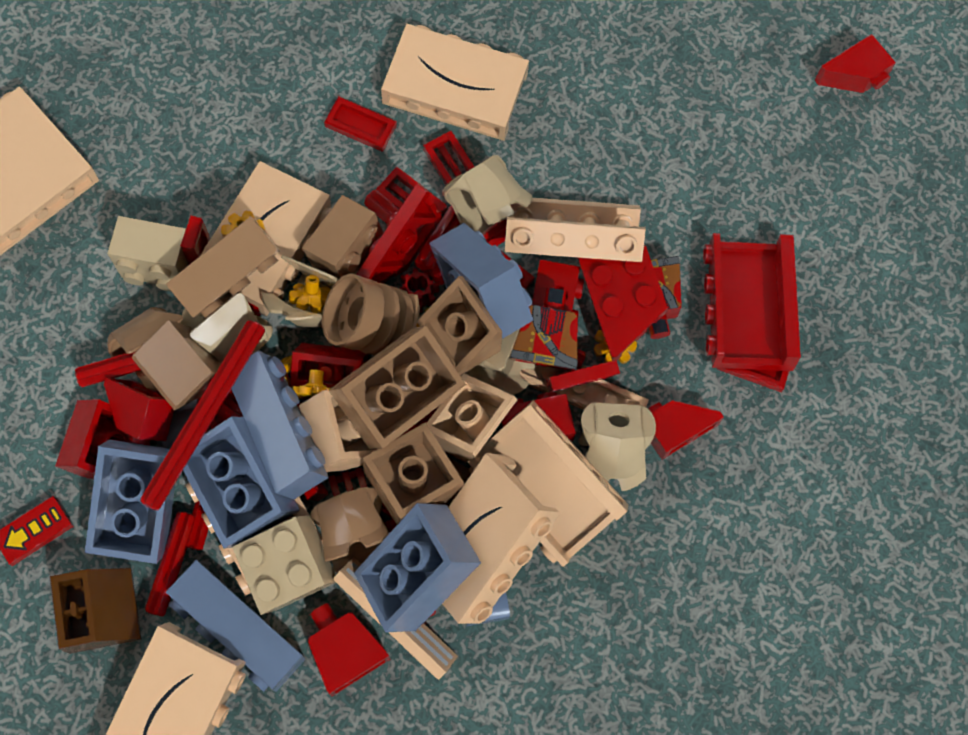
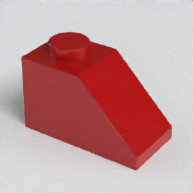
(858, 67)
(138, 411)
(680, 424)

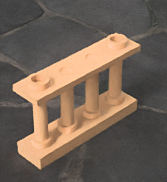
(576, 230)

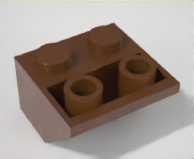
(95, 609)

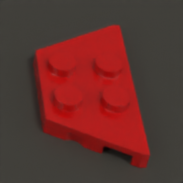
(403, 238)
(624, 299)

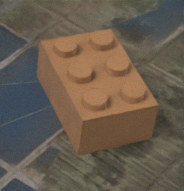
(224, 269)
(397, 387)

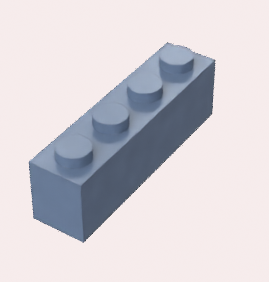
(278, 427)
(235, 626)

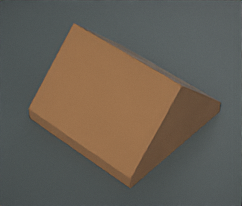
(462, 326)
(176, 364)

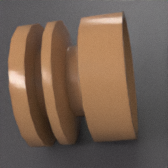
(366, 314)

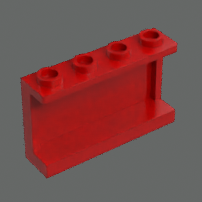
(752, 304)

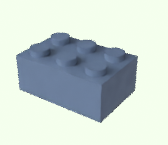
(488, 274)
(235, 485)
(117, 519)
(416, 567)

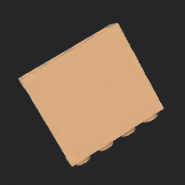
(37, 169)

